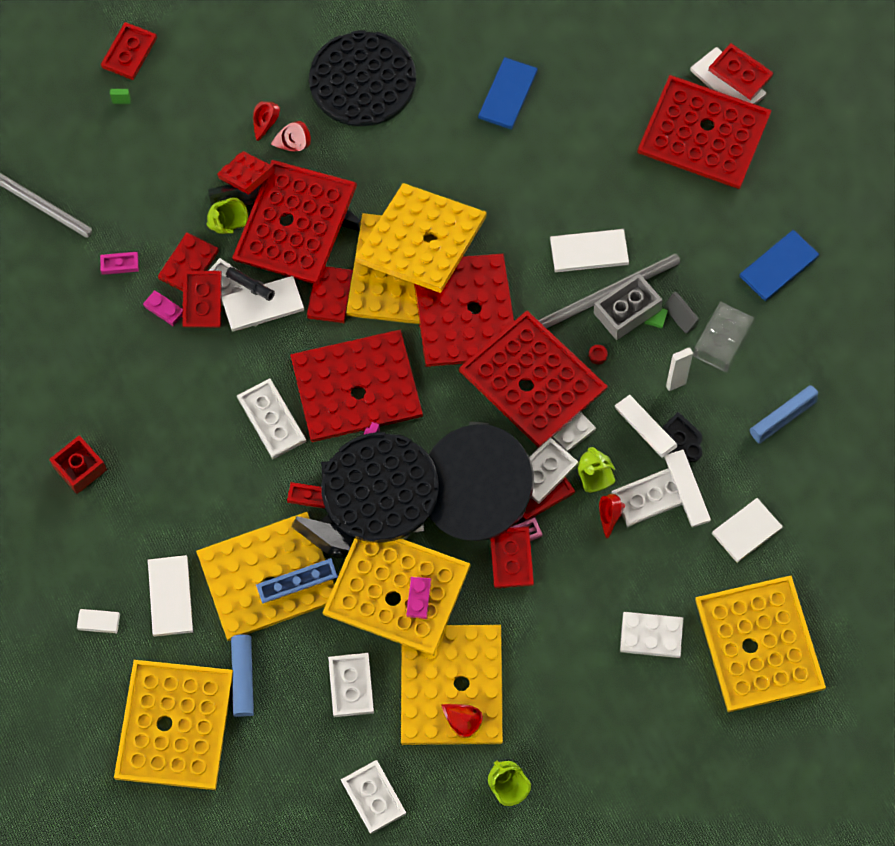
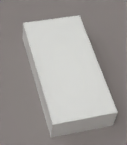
(98, 621)

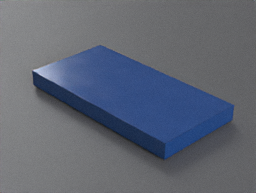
(508, 93)
(779, 265)

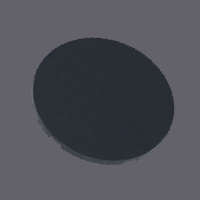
(362, 78)
(481, 482)
(380, 487)

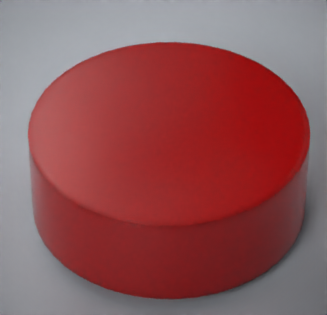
(598, 354)

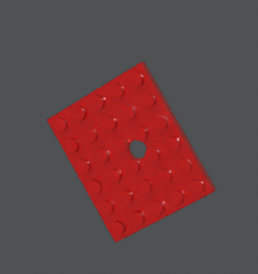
(717, 154)
(318, 211)
(446, 325)
(533, 353)
(331, 373)

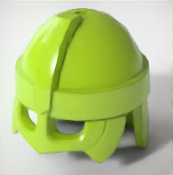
(227, 216)
(595, 470)
(508, 783)

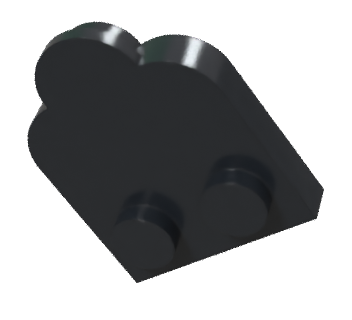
(685, 435)

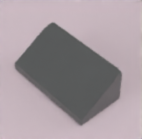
(681, 313)

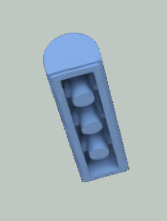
(784, 414)
(296, 581)
(242, 675)

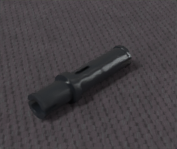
(256, 286)

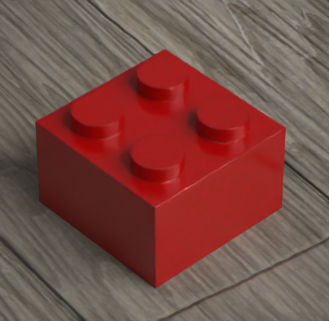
(78, 464)

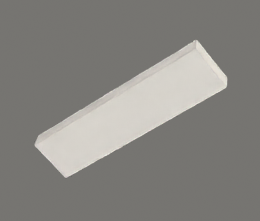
(679, 369)
(646, 426)
(687, 488)

